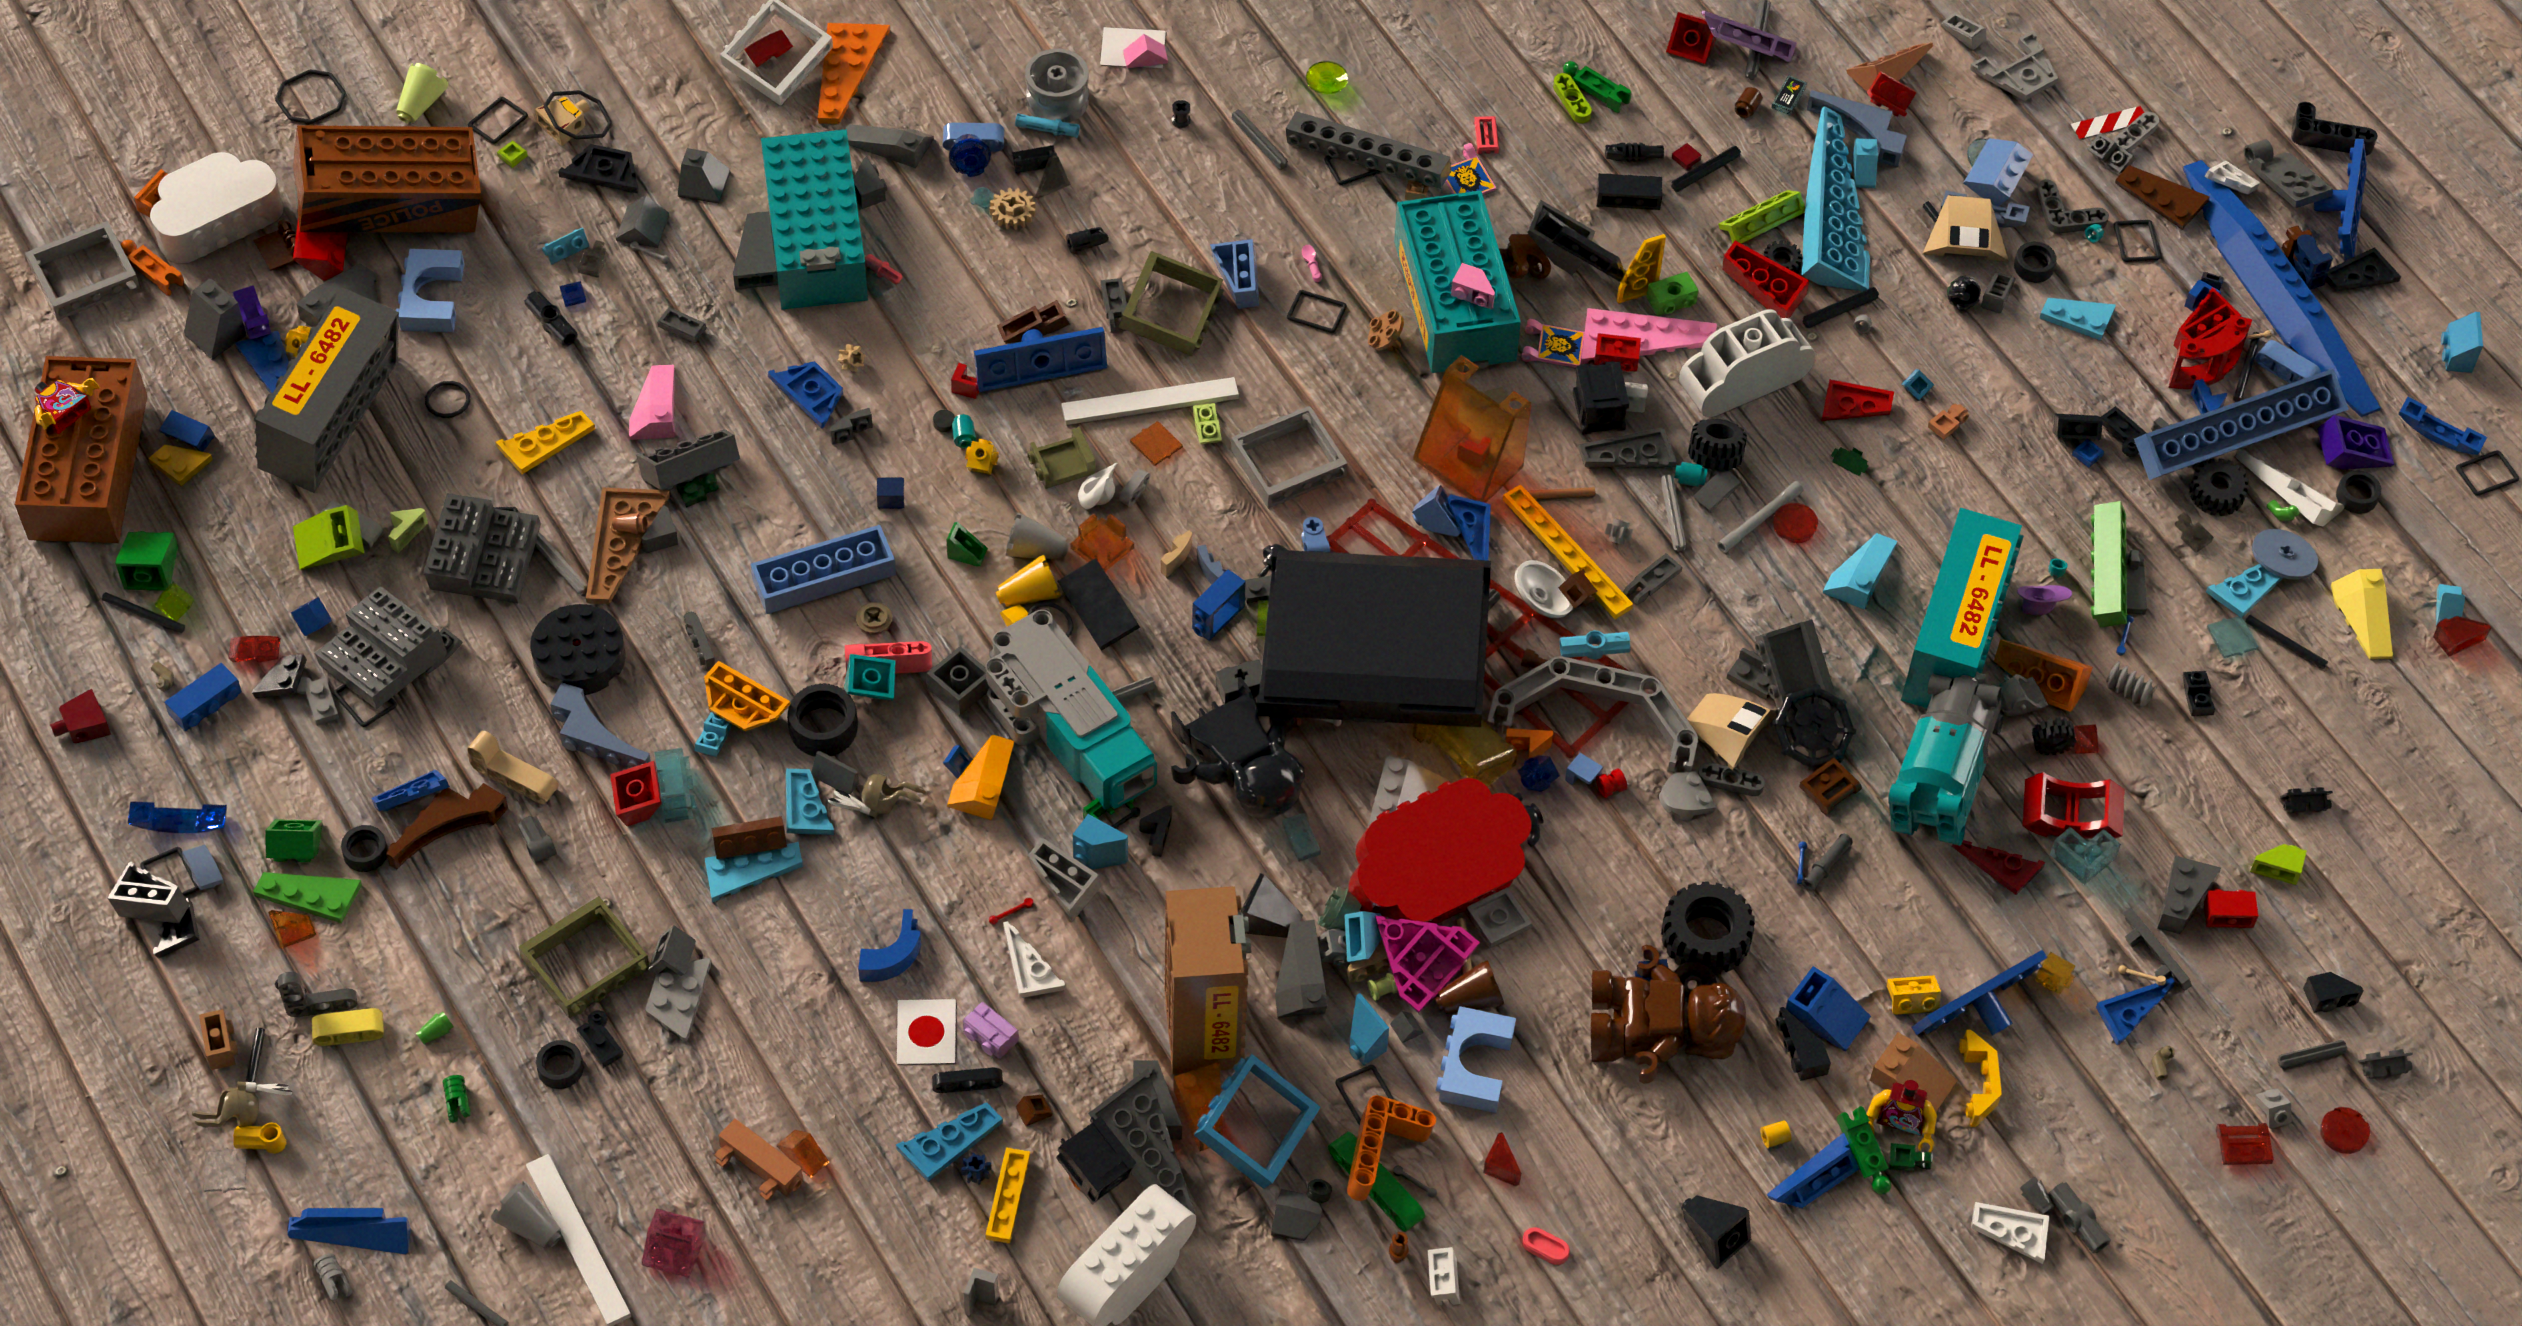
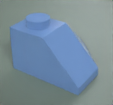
(1435, 514)

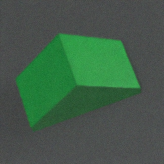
(964, 546)

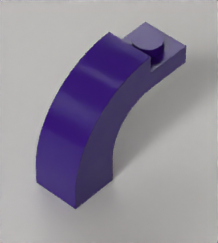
(253, 317)

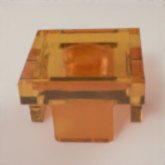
(1102, 541)

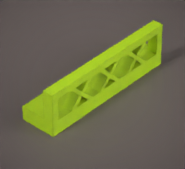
(1764, 216)

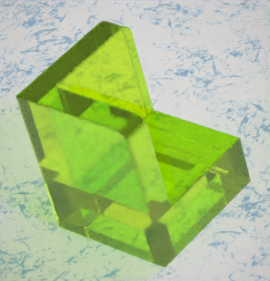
(174, 601)

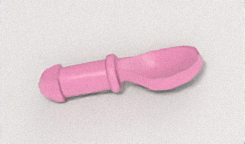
(1309, 255)

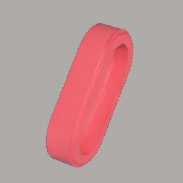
(1545, 1246)

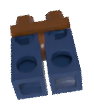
(2307, 257)

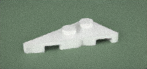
(1030, 971)

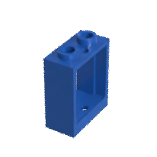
(1218, 605)

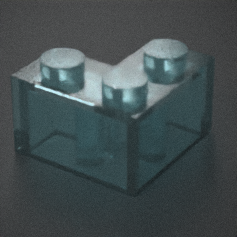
(2084, 858)

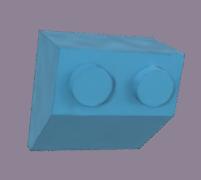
(2462, 343)
(1099, 844)

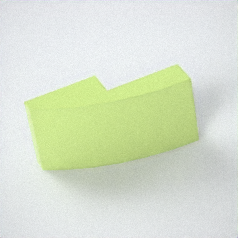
(1207, 423)

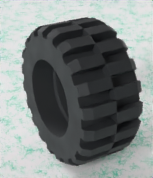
(1715, 903)

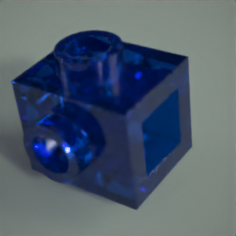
(1538, 773)

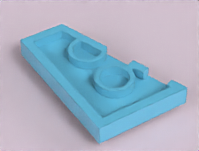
(803, 805)

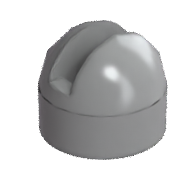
(1865, 326)

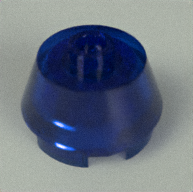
(969, 155)

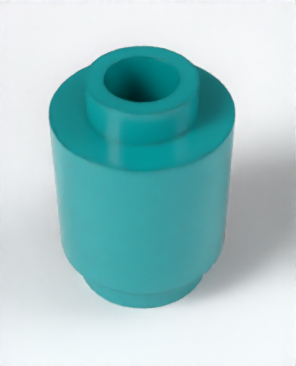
(963, 431)
(1691, 474)

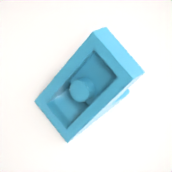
(2449, 602)

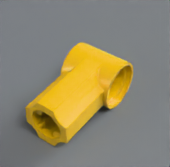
(258, 1138)

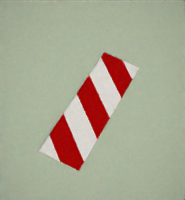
(2106, 122)

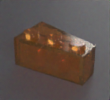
(1194, 1093)

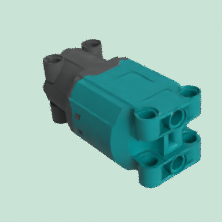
(1946, 757)

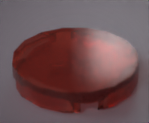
(1795, 522)
(2344, 1130)

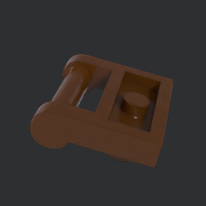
(1825, 780)

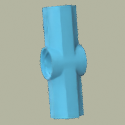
(1608, 644)

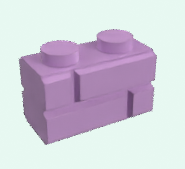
(990, 1030)

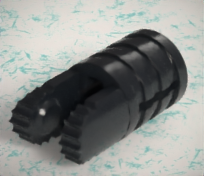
(1086, 239)

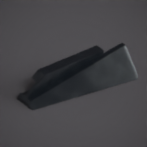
(1581, 246)

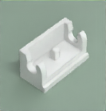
(1443, 1275)

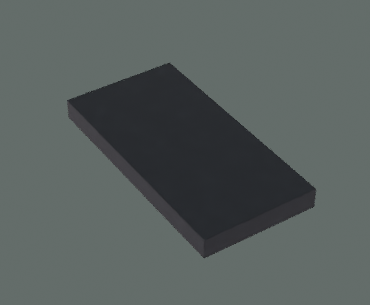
(1098, 604)

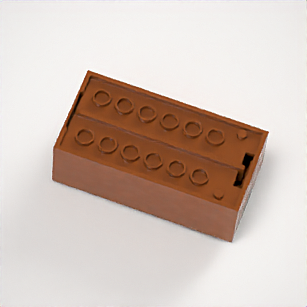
(80, 479)

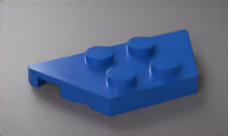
(810, 390)

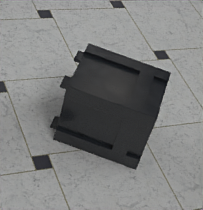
(1600, 397)
(1095, 1160)

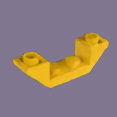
(1979, 1051)

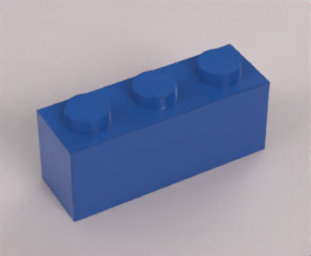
(203, 697)

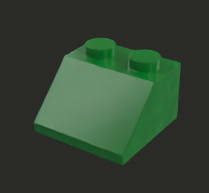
(293, 840)

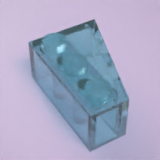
(675, 785)

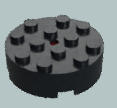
(578, 648)

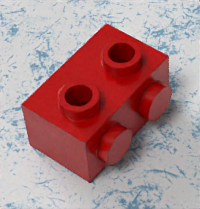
(2231, 909)

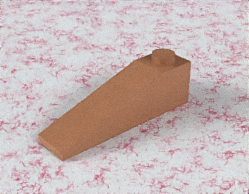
(1892, 65)

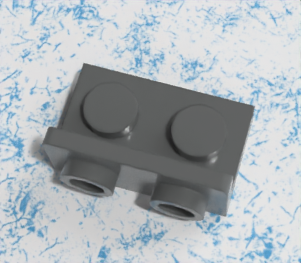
(1748, 673)

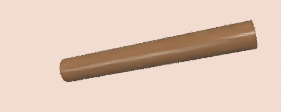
(1562, 493)

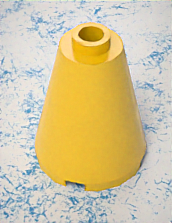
(1029, 585)

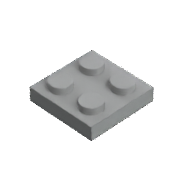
(1499, 917)

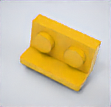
(1914, 994)

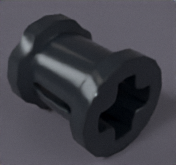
(1181, 113)

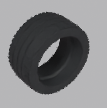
(818, 697)

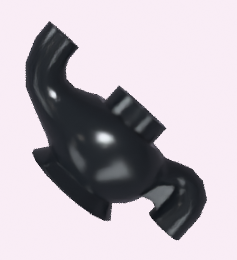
(1536, 818)

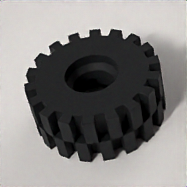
(2217, 499)

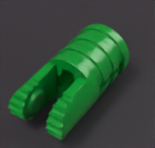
(456, 1096)

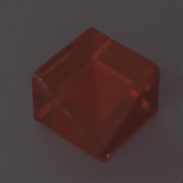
(2086, 739)

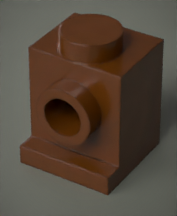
(1578, 589)

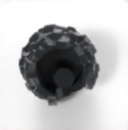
(1964, 292)

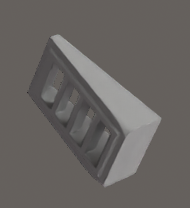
(1973, 39)

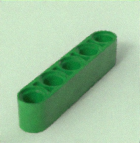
(1386, 1189)

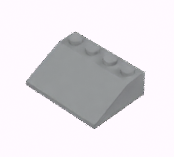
(1402, 782)

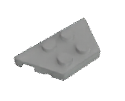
(677, 997)

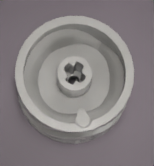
(1057, 85)

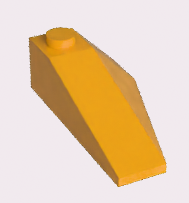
(982, 780)

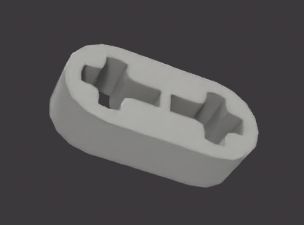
(1134, 487)

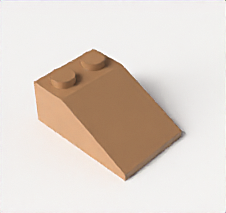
(1910, 1061)

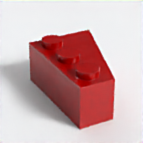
(2207, 319)

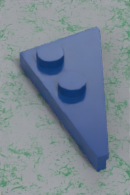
(1474, 523)
(2127, 1010)

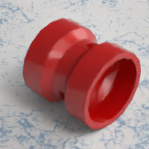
(1612, 782)

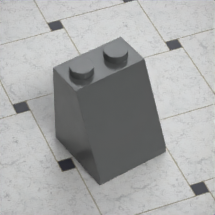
(213, 319)

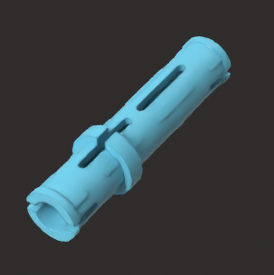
(1056, 126)

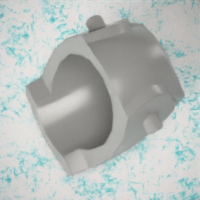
(2021, 695)

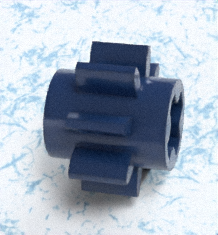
(973, 1162)

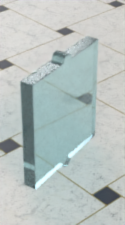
(2232, 637)

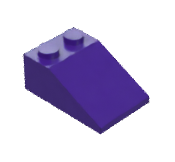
(2354, 444)

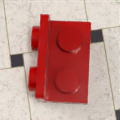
(1891, 94)
(1618, 349)

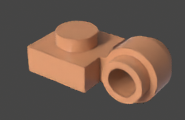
(1947, 422)

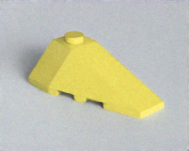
(2366, 609)

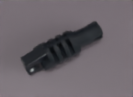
(1633, 152)

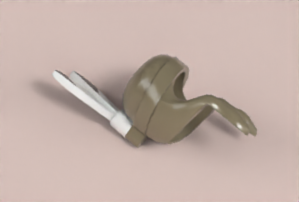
(876, 796)
(239, 1103)

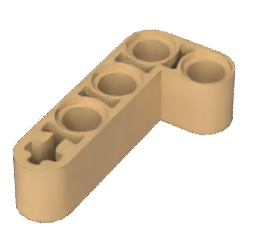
(508, 770)

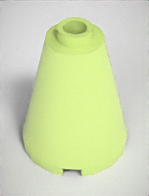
(419, 92)

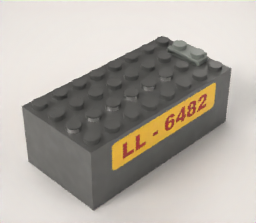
(326, 389)

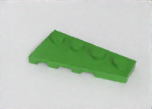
(311, 894)

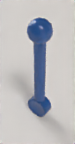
(2121, 649)
(1802, 846)

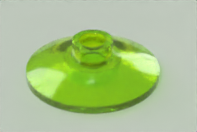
(1326, 77)

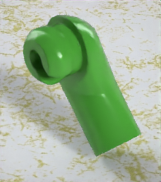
(2283, 514)

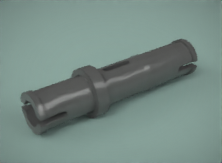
(1822, 868)

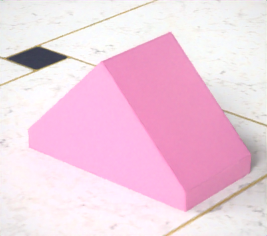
(1145, 52)

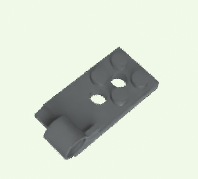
(2286, 174)

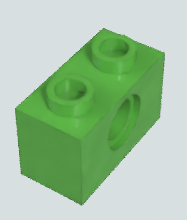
(1672, 293)

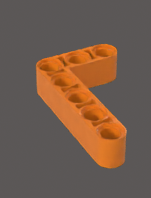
(1379, 1117)

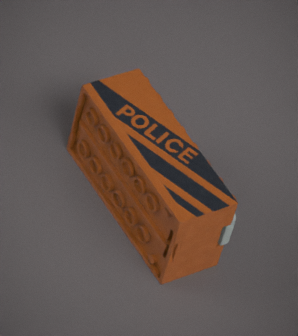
(386, 179)

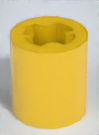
(1775, 1134)

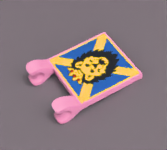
(1469, 175)
(1556, 345)

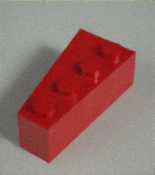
(1765, 279)

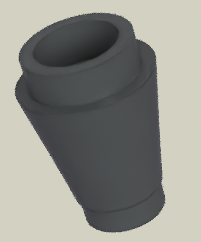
(2037, 1195)

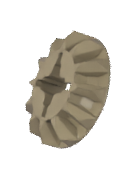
(874, 610)

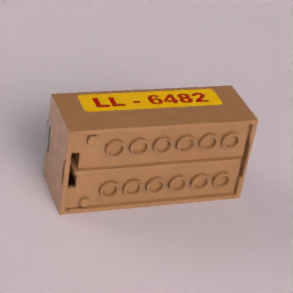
(1205, 977)

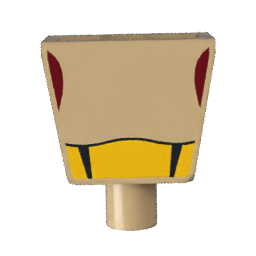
(567, 116)

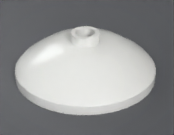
(1539, 589)

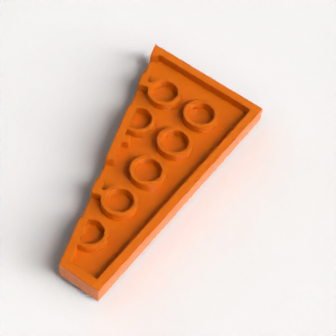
(847, 66)

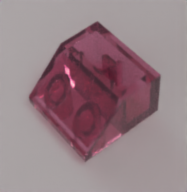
(673, 1243)

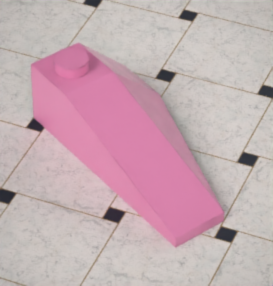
(655, 406)

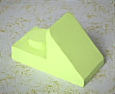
(407, 526)

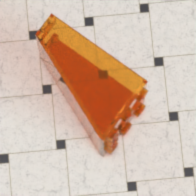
(1472, 437)

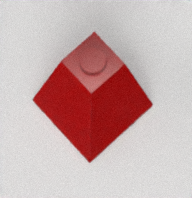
(1691, 38)

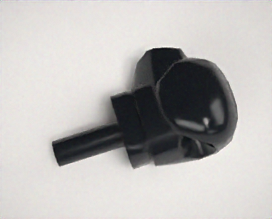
(1267, 552)

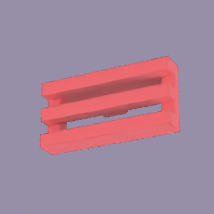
(1487, 147)

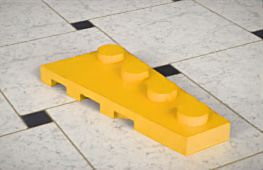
(534, 447)

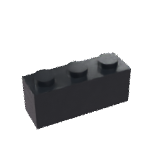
(1629, 191)

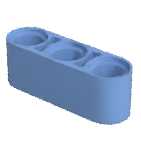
(989, 133)
(2285, 362)

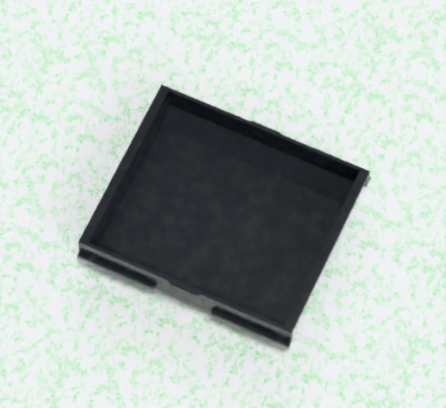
(1375, 638)

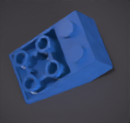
(1827, 1009)

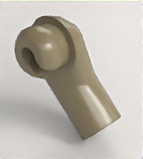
(165, 676)
(2160, 1060)

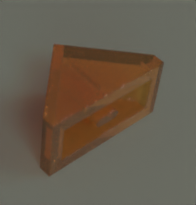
(291, 927)
(803, 1151)

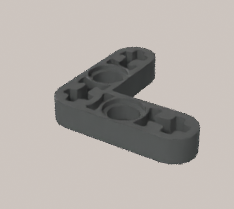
(2065, 218)
(300, 1004)

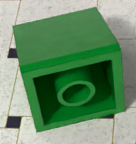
(147, 560)

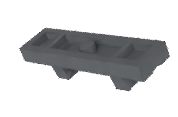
(2169, 965)

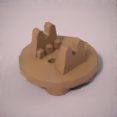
(1386, 331)

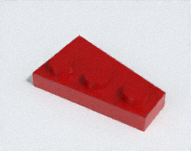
(1855, 401)

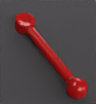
(1028, 903)

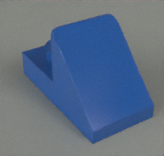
(2203, 397)

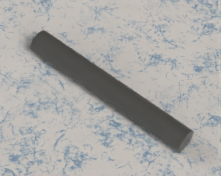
(475, 1304)

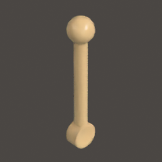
(2267, 334)
(2160, 980)

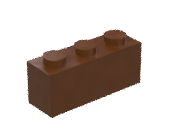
(749, 837)

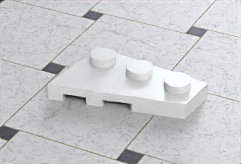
(2014, 1228)

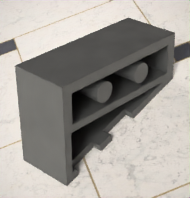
(2184, 892)

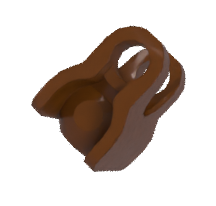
(1525, 254)

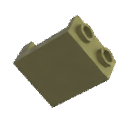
(1062, 460)

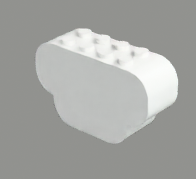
(213, 205)
(1746, 362)
(1128, 1259)

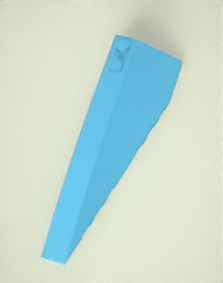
(1831, 222)

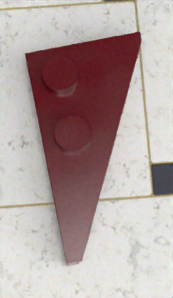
(2002, 866)

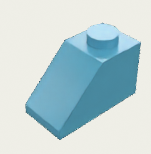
(1865, 163)
(1361, 935)

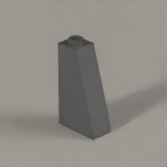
(755, 258)

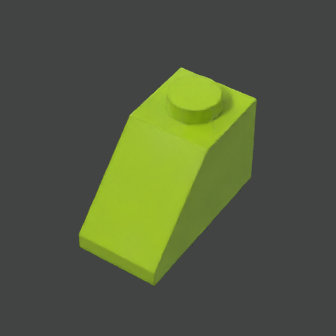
(2280, 863)

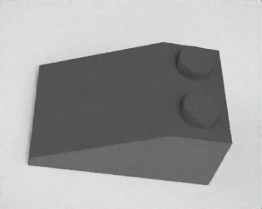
(1543, 239)

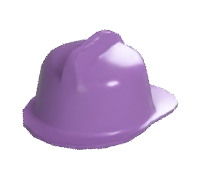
(2042, 599)

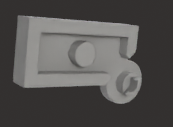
(319, 699)

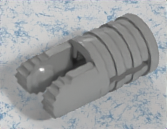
(332, 1274)

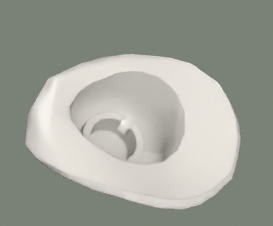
(1097, 488)

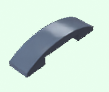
(2012, 216)

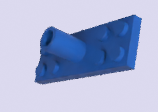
(2349, 200)
(1040, 358)
(1983, 999)

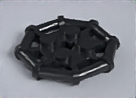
(1823, 718)

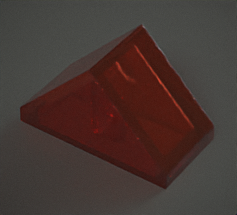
(1501, 1162)

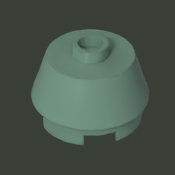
(1337, 905)

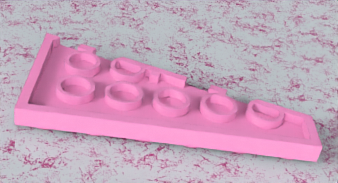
(1655, 331)

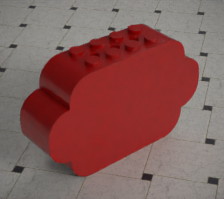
(1440, 852)

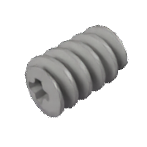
(2131, 684)

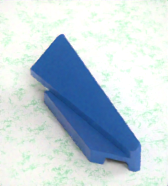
(1817, 1175)
(352, 1227)

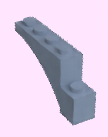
(1864, 121)
(587, 734)

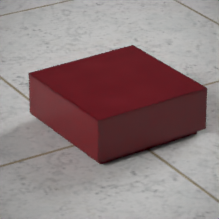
(1686, 156)

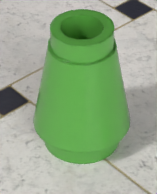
(436, 1027)

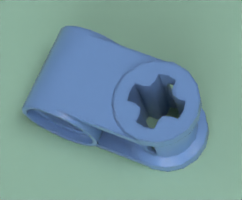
(1314, 536)

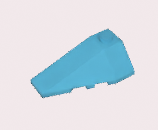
(1860, 573)

